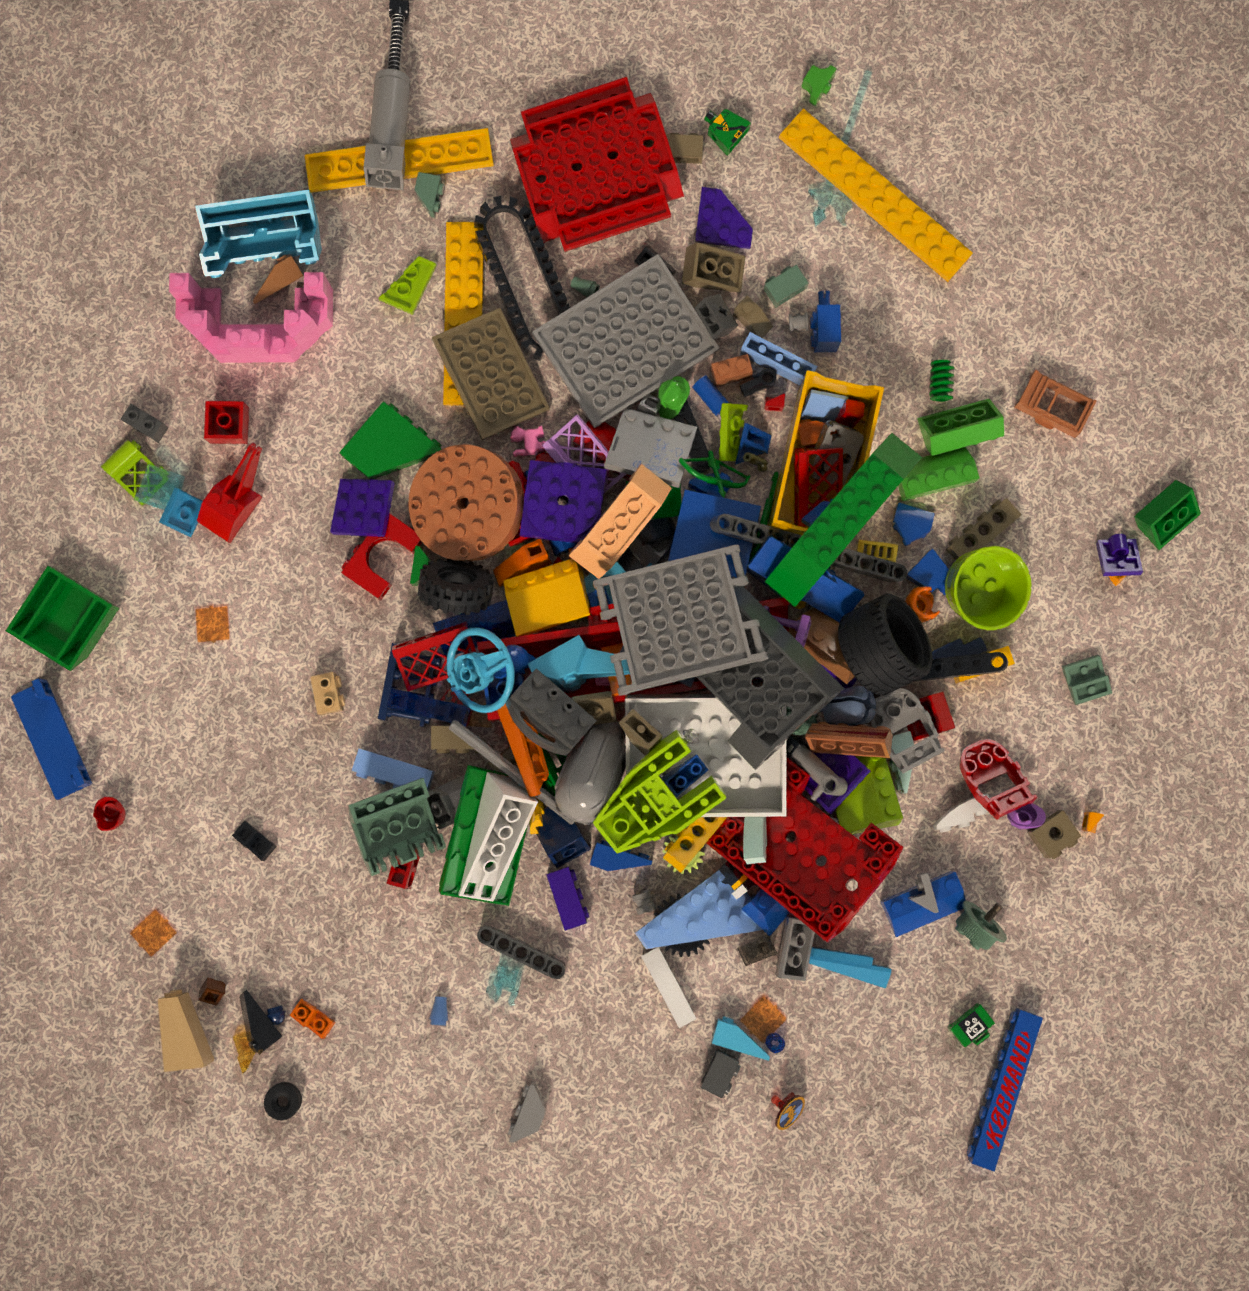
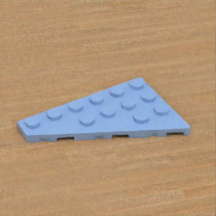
(699, 915)

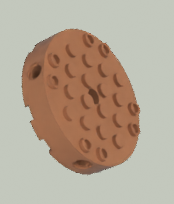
(444, 487)

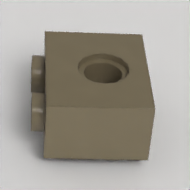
(1065, 837)

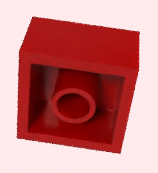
(226, 422)

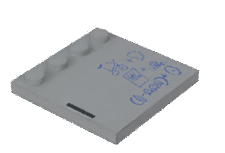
(653, 442)

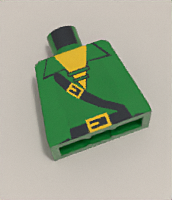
(726, 129)

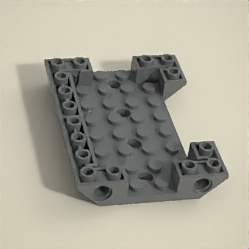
(789, 678)

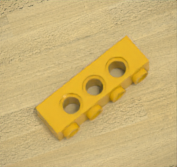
(681, 858)

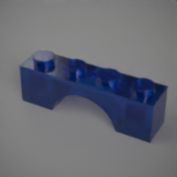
(427, 707)

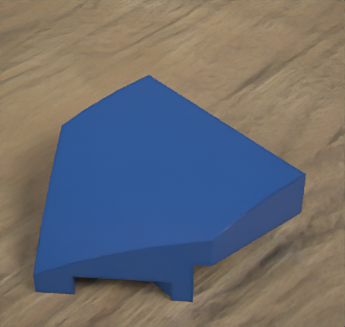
(912, 522)

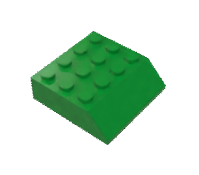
(62, 619)

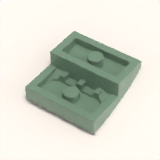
(1087, 679)

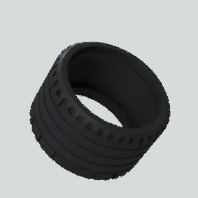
(885, 644)

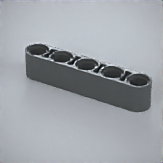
(511, 952)

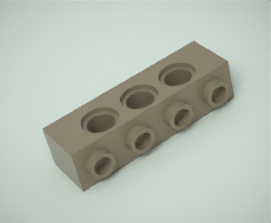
(1004, 509)

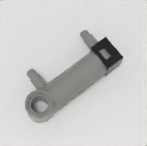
(798, 752)

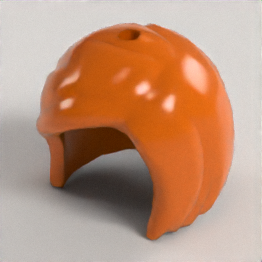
(921, 596)

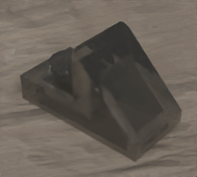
(757, 950)

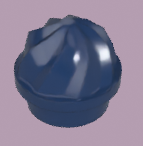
(276, 1015)

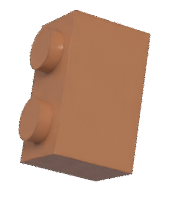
(731, 370)

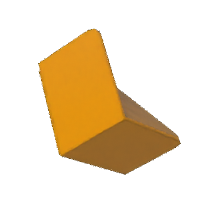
(1090, 821)

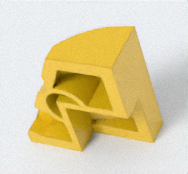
(536, 818)

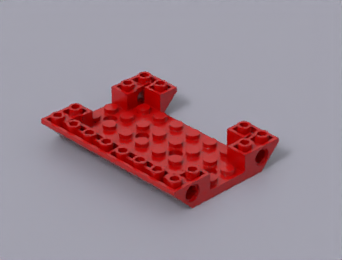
(791, 874)

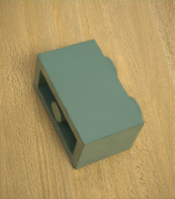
(786, 285)

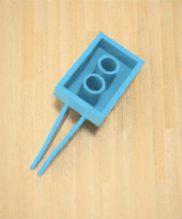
(574, 663)

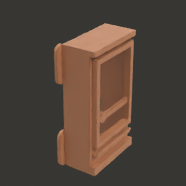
(1033, 394)

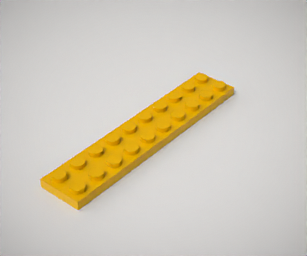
(426, 155)
(462, 287)

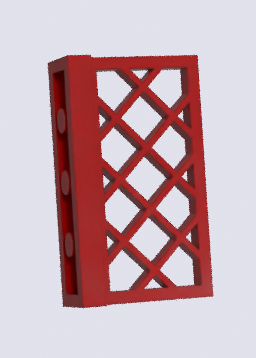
(801, 479)
(427, 642)

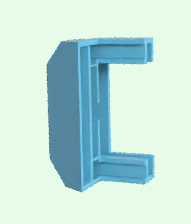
(264, 231)

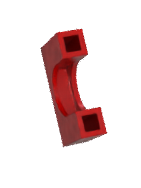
(358, 566)

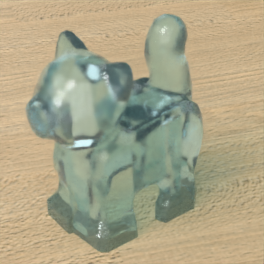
(507, 982)

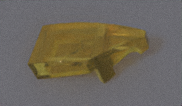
(244, 1051)

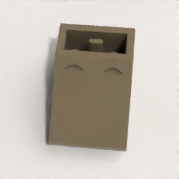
(443, 740)

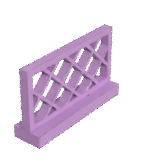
(559, 453)

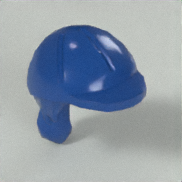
(520, 661)

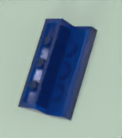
(494, 619)

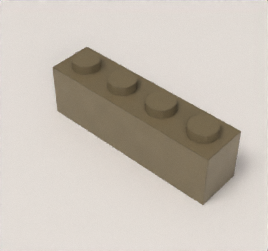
(684, 147)

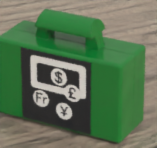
(972, 1025)

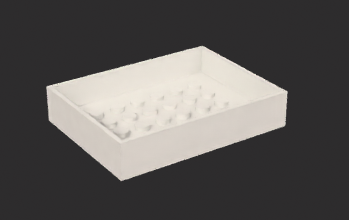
(747, 790)

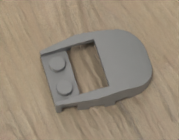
(898, 711)

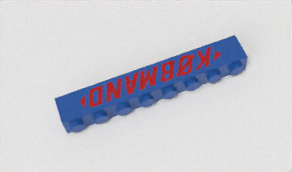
(1004, 1089)

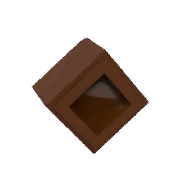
(212, 991)

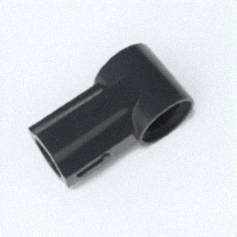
(756, 383)

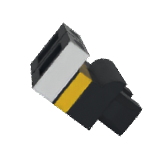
(735, 879)

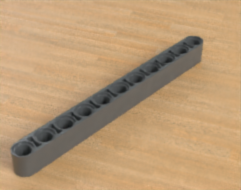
(852, 557)

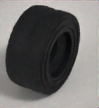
(271, 1104)

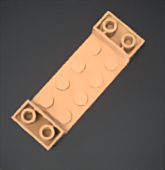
(621, 522)

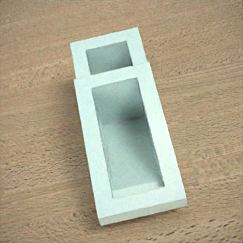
(755, 840)

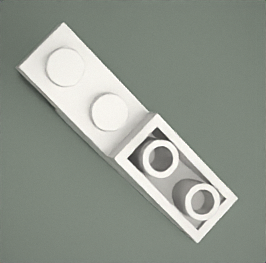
(960, 815)

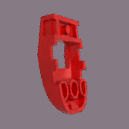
(987, 761)

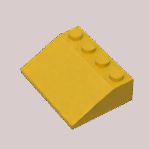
(547, 597)

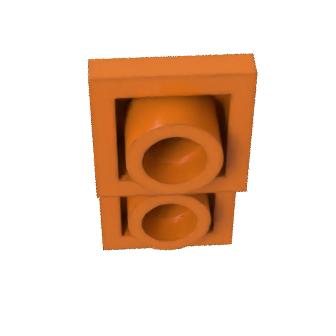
(312, 1018)

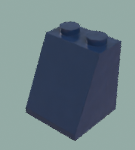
(560, 839)

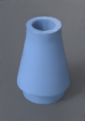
(439, 1012)

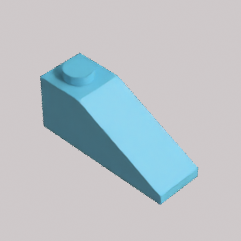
(733, 1037)

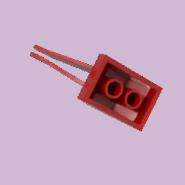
(230, 500)

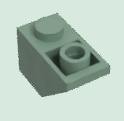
(428, 190)

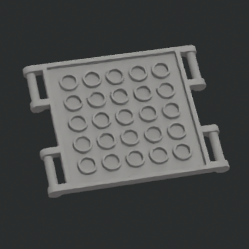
(679, 619)

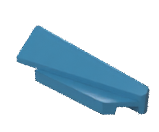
(851, 965)

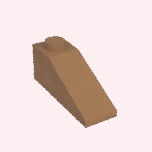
(281, 275)

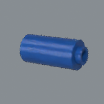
(710, 394)

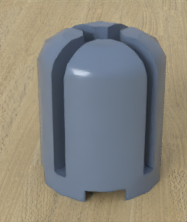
(851, 706)

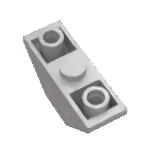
(529, 1114)

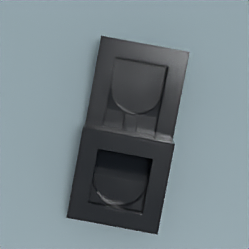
(254, 841)

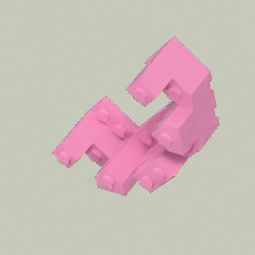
(200, 314)

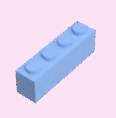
(774, 357)
(389, 769)

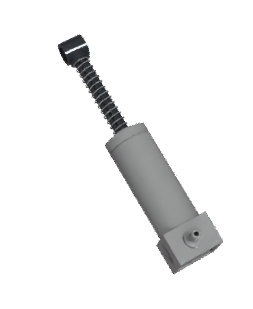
(385, 151)

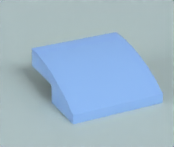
(822, 406)

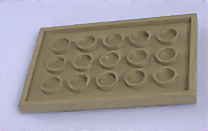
(490, 373)

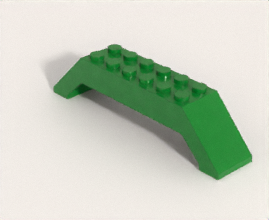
(843, 519)

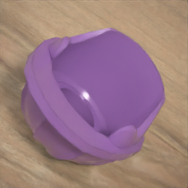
(1027, 817)

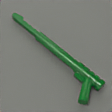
(766, 511)

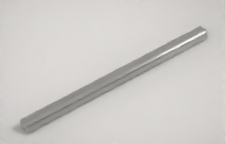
(501, 762)

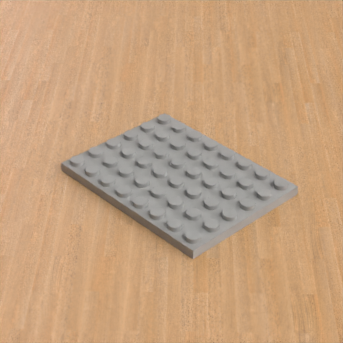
(625, 340)

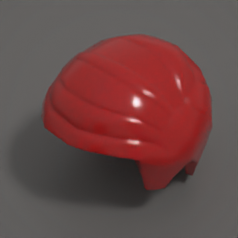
(109, 813)

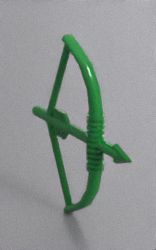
(715, 465)

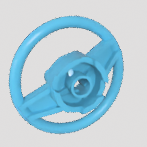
(475, 670)

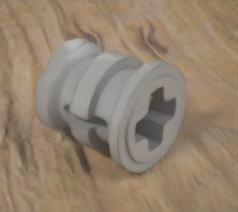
(798, 322)

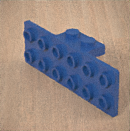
(828, 594)

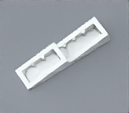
(668, 987)

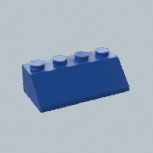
(907, 915)

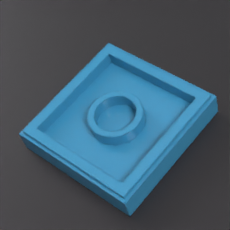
(181, 512)

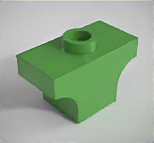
(818, 82)

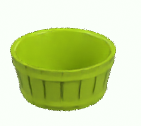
(989, 587)

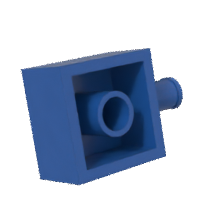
(825, 325)

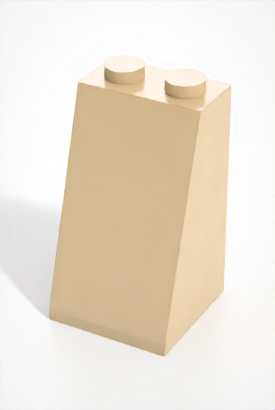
(181, 1033)

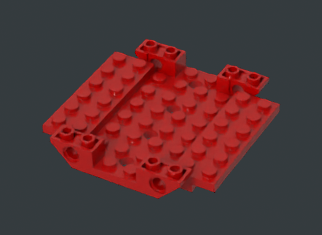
(606, 192)

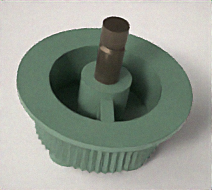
(980, 926)

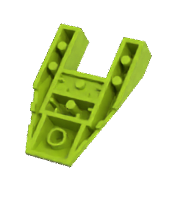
(646, 807)

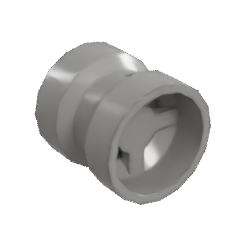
(644, 902)

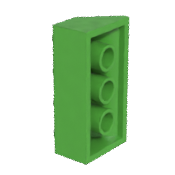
(961, 427)
(939, 473)

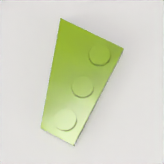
(409, 288)
(731, 423)

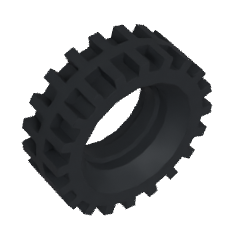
(455, 586)

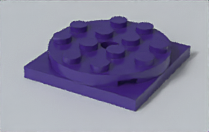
(545, 485)

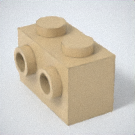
(327, 693)

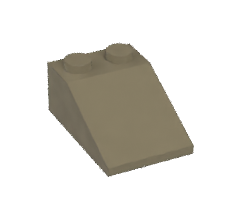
(713, 268)

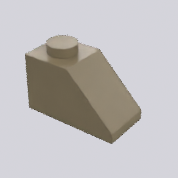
(752, 317)
(640, 732)

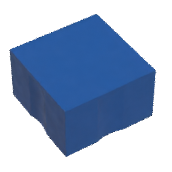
(694, 532)

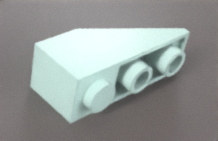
(899, 743)

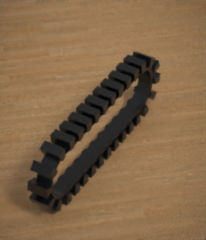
(498, 279)

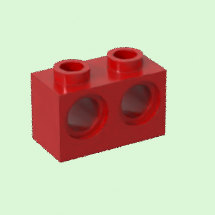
(403, 875)

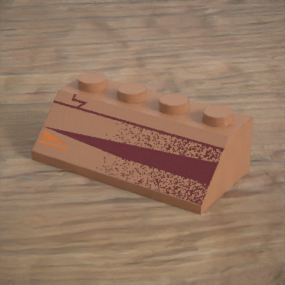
(850, 740)

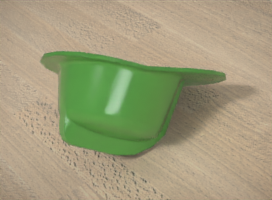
(672, 396)

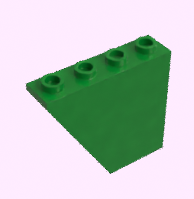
(388, 444)

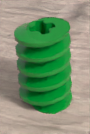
(940, 380)

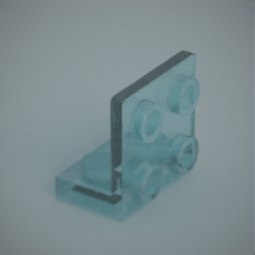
(158, 486)

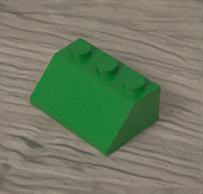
(1168, 514)

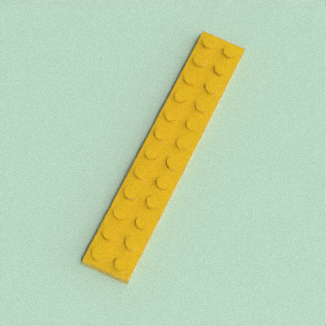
(875, 195)

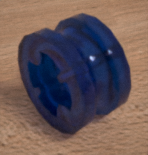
(776, 1037)

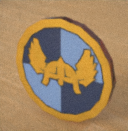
(790, 1110)

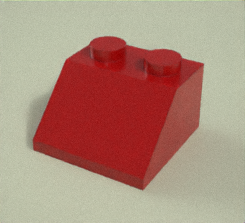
(940, 716)

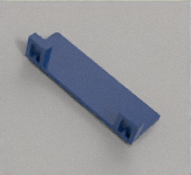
(51, 739)

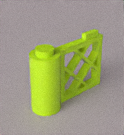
(123, 461)

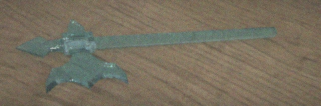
(825, 196)

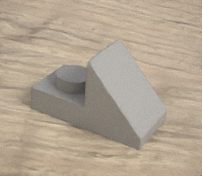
(927, 897)

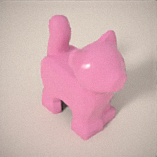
(530, 437)

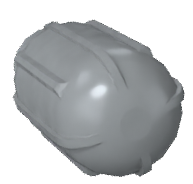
(591, 773)

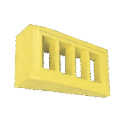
(894, 548)

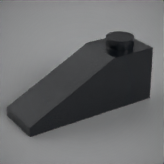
(258, 1027)

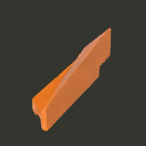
(526, 753)

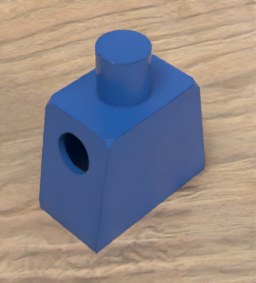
(929, 572)

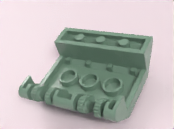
(394, 826)

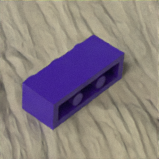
(568, 898)

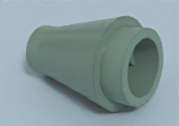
(584, 286)

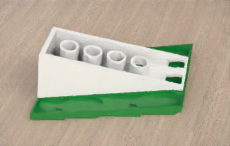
(486, 837)

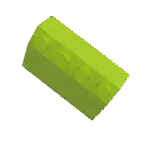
(871, 800)

